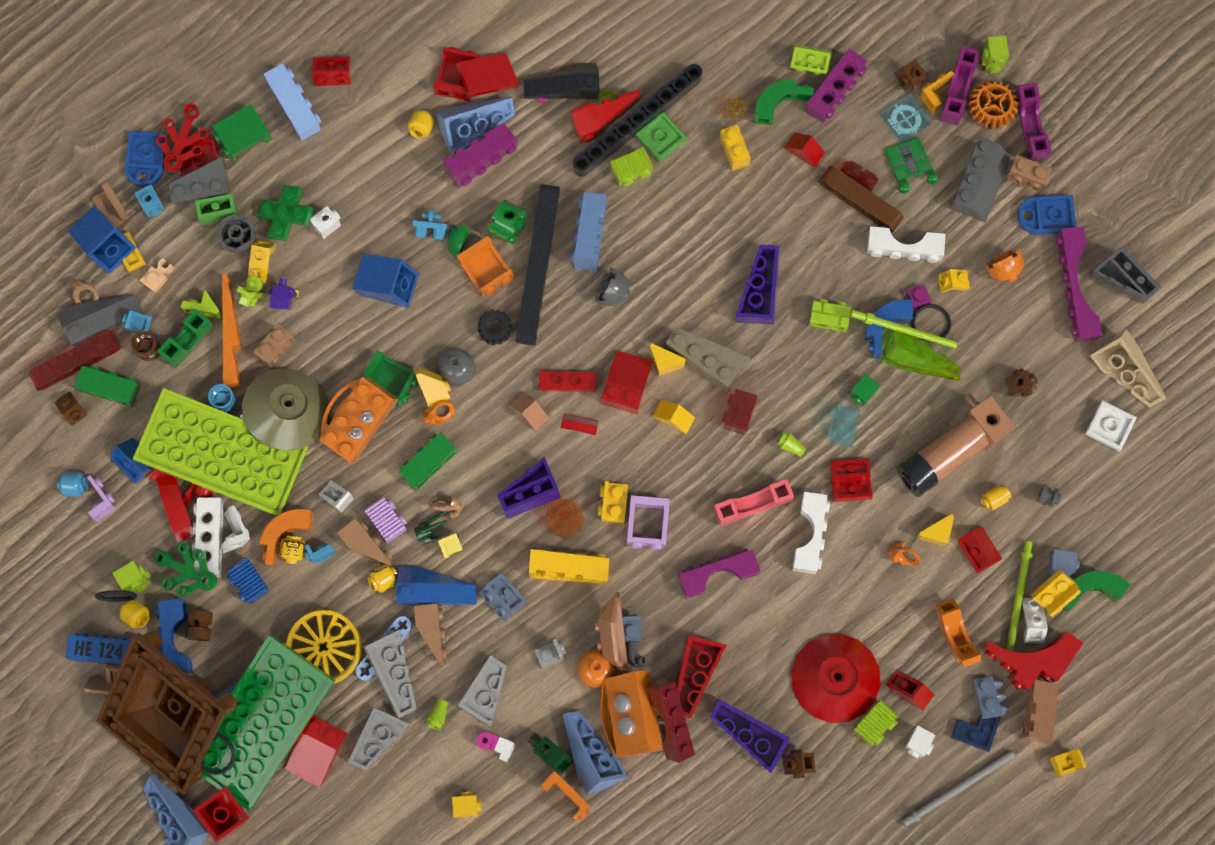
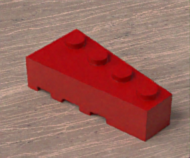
(695, 670)

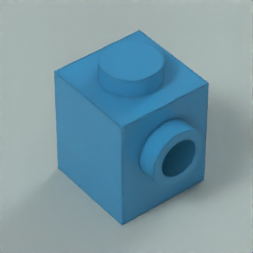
(149, 201)

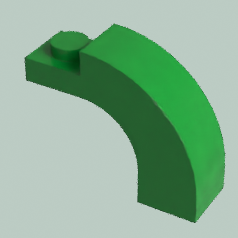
(777, 93)
(1102, 581)

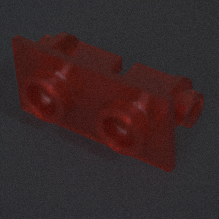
(866, 178)

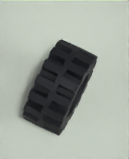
(494, 338)

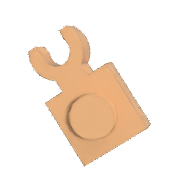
(155, 278)

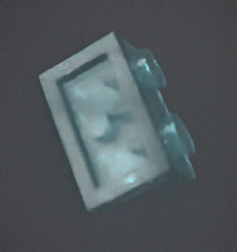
(844, 425)

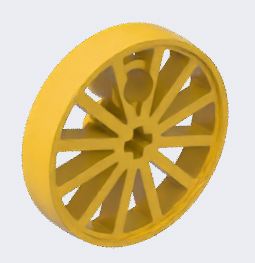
(328, 638)

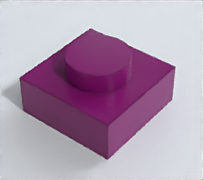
(919, 296)

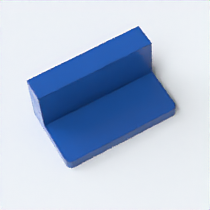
(123, 458)

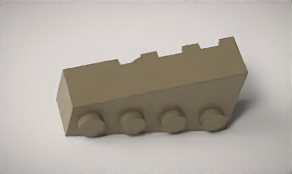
(710, 359)

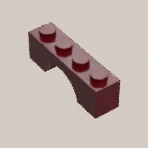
(665, 699)

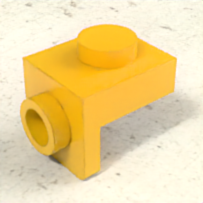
(953, 280)
(1068, 762)

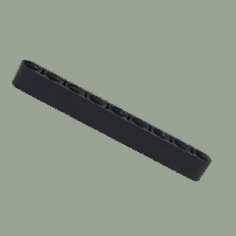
(640, 112)
(538, 265)

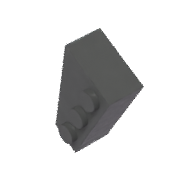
(202, 183)

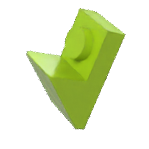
(206, 307)

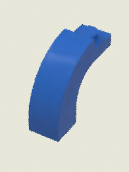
(896, 311)

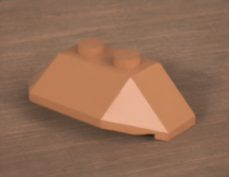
(612, 633)

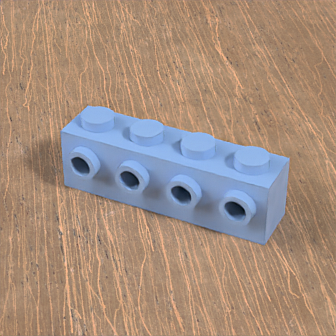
(292, 101)

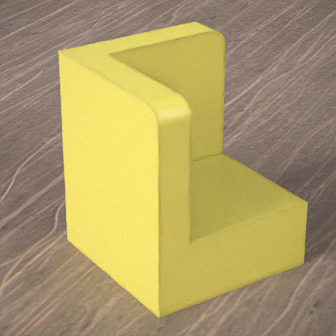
(449, 544)

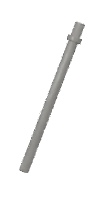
(916, 815)

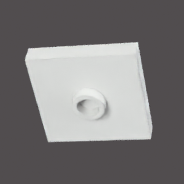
(1110, 426)

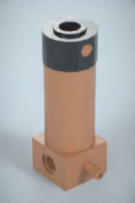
(955, 446)

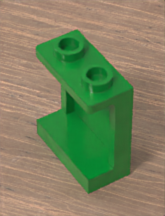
(241, 131)
(392, 377)

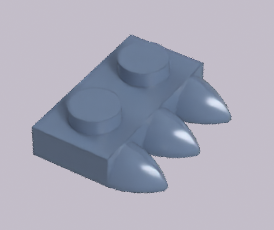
(988, 698)

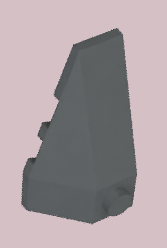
(92, 318)

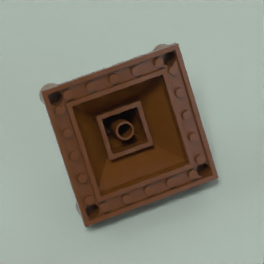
(163, 712)

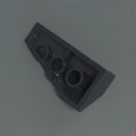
(570, 82)

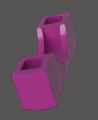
(959, 86)
(1035, 138)
(742, 565)

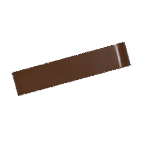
(860, 199)

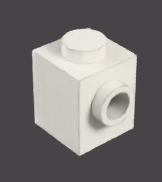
(326, 222)
(920, 742)

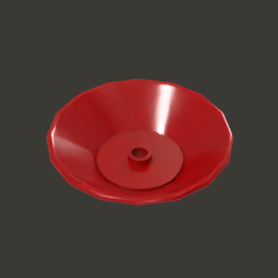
(831, 698)

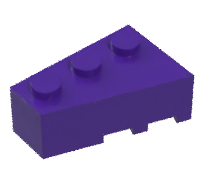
(529, 491)

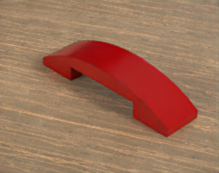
(175, 507)

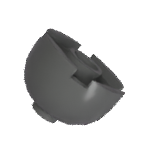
(236, 233)
(613, 288)
(456, 367)

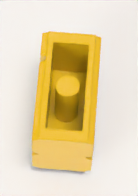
(735, 147)

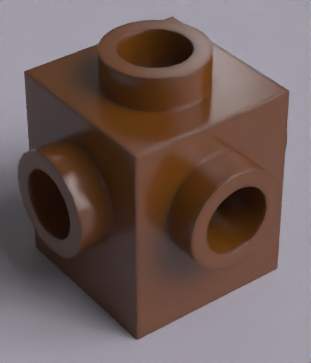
(910, 75)
(1015, 383)
(799, 763)

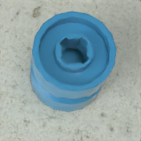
(222, 398)

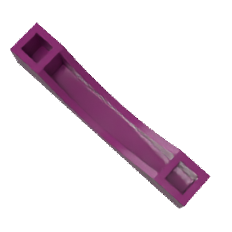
(1085, 321)

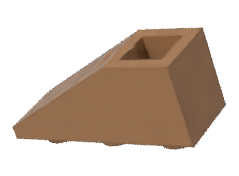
(359, 541)
(428, 623)

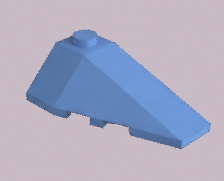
(174, 815)

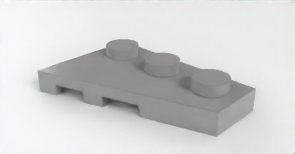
(376, 738)

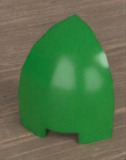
(457, 239)

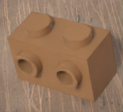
(1028, 173)
(274, 346)

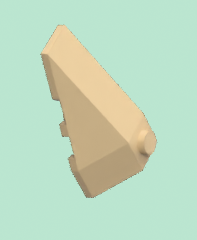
(1128, 366)

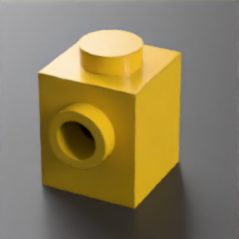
(466, 805)

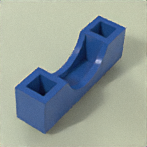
(172, 615)

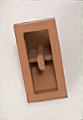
(529, 411)

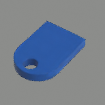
(144, 157)
(1048, 214)

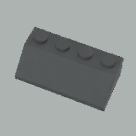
(981, 179)

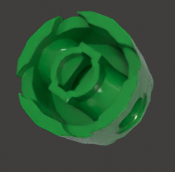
(507, 221)

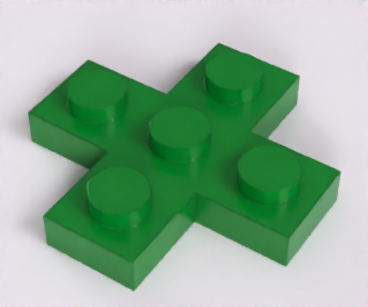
(285, 212)

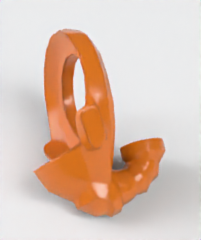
(430, 416)
(896, 555)

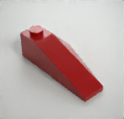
(593, 119)

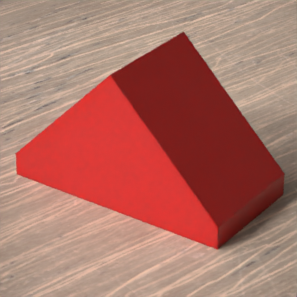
(805, 148)

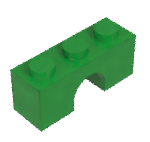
(195, 329)

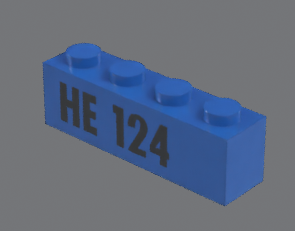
(97, 648)

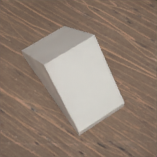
(336, 496)

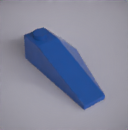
(425, 587)

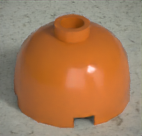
(1006, 266)
(594, 668)

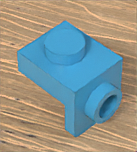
(136, 322)

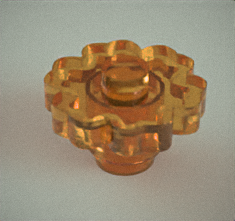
(564, 518)

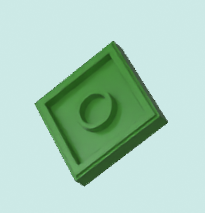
(661, 137)

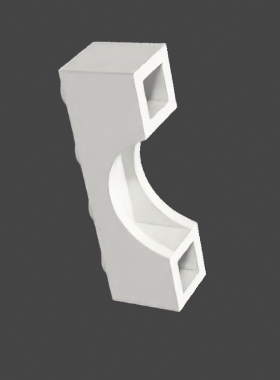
(882, 242)
(807, 557)

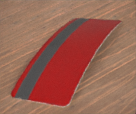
(579, 424)

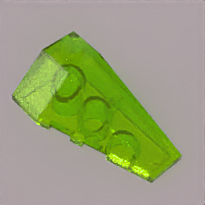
(911, 355)

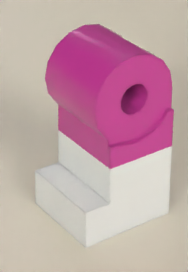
(492, 742)

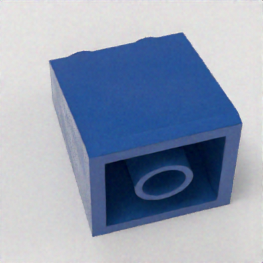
(101, 239)
(386, 280)

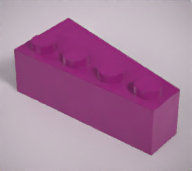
(480, 155)

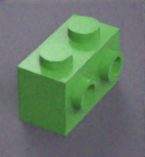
(216, 208)

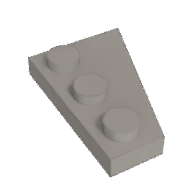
(484, 691)

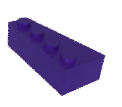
(760, 294)
(753, 735)

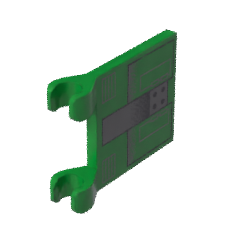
(910, 161)

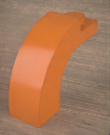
(279, 527)
(955, 633)

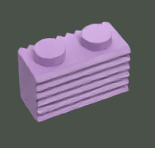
(386, 520)

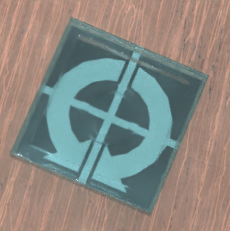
(906, 118)

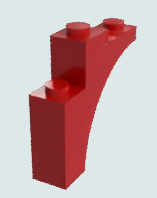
(1025, 667)

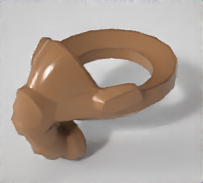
(79, 286)
(451, 504)

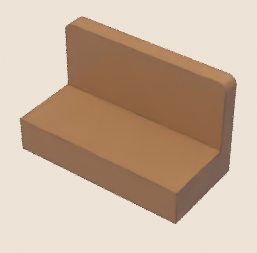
(110, 205)

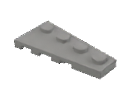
(391, 669)

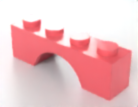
(746, 506)

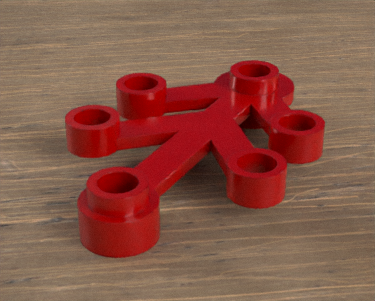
(182, 141)

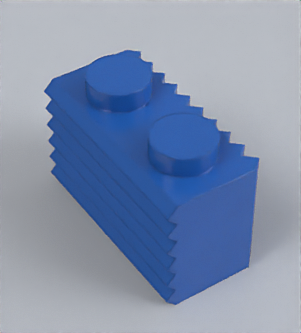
(248, 581)

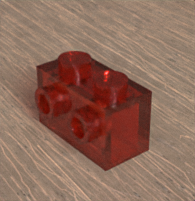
(740, 411)

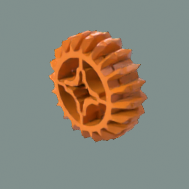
(987, 92)

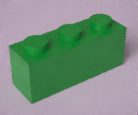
(107, 385)
(427, 461)

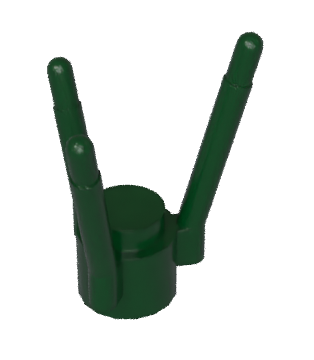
(424, 529)

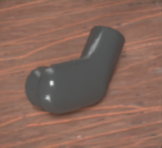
(633, 657)

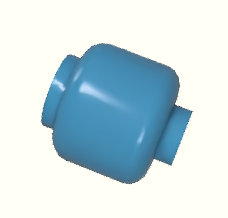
(72, 484)

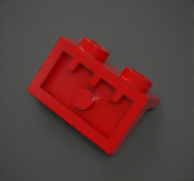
(331, 71)

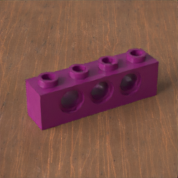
(850, 61)

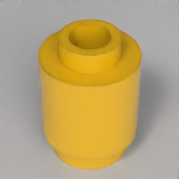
(995, 497)

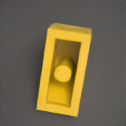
(432, 386)

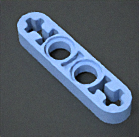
(363, 664)

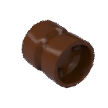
(145, 345)
(198, 625)

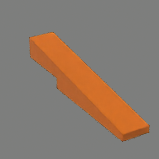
(231, 336)

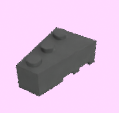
(1127, 276)

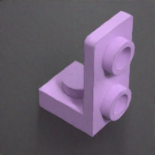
(100, 509)

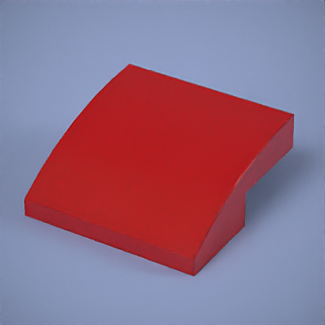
(851, 480)

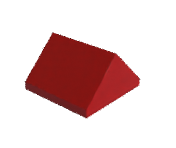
(221, 815)

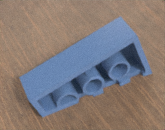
(589, 231)

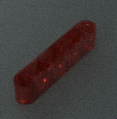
(73, 359)

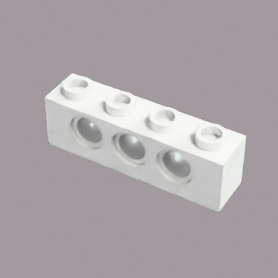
(215, 507)

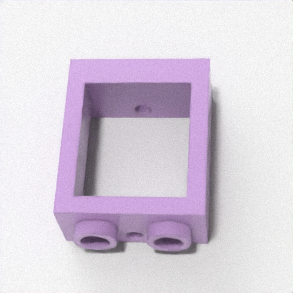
(654, 503)

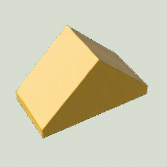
(665, 360)
(674, 416)
(938, 532)

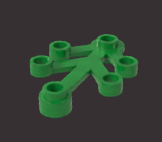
(187, 571)

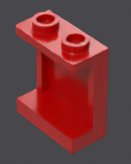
(449, 81)

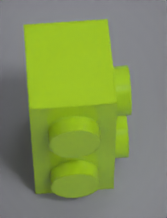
(994, 54)
(133, 577)

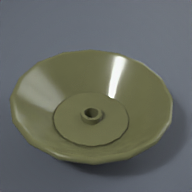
(282, 425)

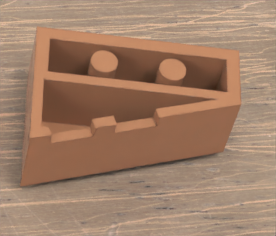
(1040, 712)

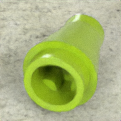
(790, 444)
(437, 716)

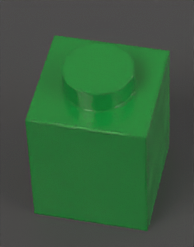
(864, 390)

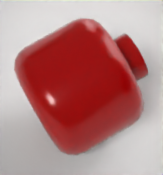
(202, 492)

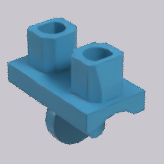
(439, 228)

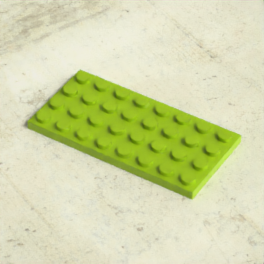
(217, 453)

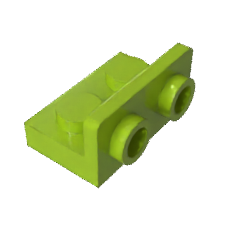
(810, 59)

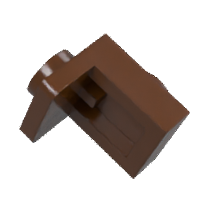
(70, 408)

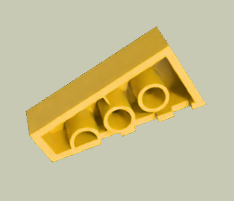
(568, 567)

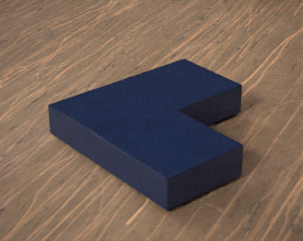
(978, 736)

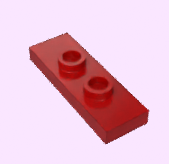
(567, 381)

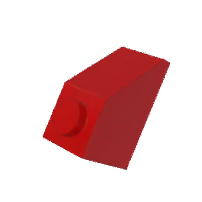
(910, 689)

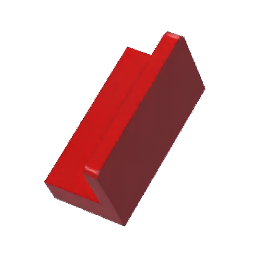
(979, 549)

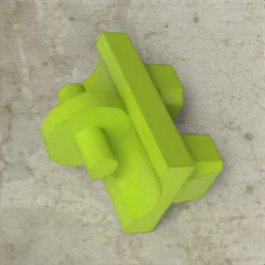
(250, 292)

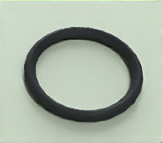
(935, 307)
(101, 596)
(231, 761)

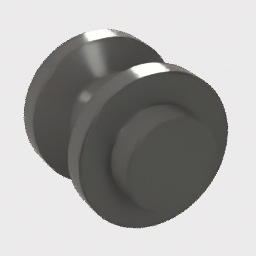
(1052, 497)

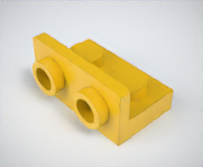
(614, 502)
(1056, 592)

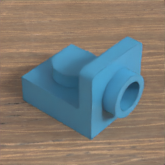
(322, 553)

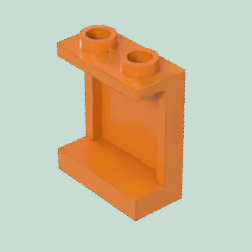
(485, 267)
(555, 779)

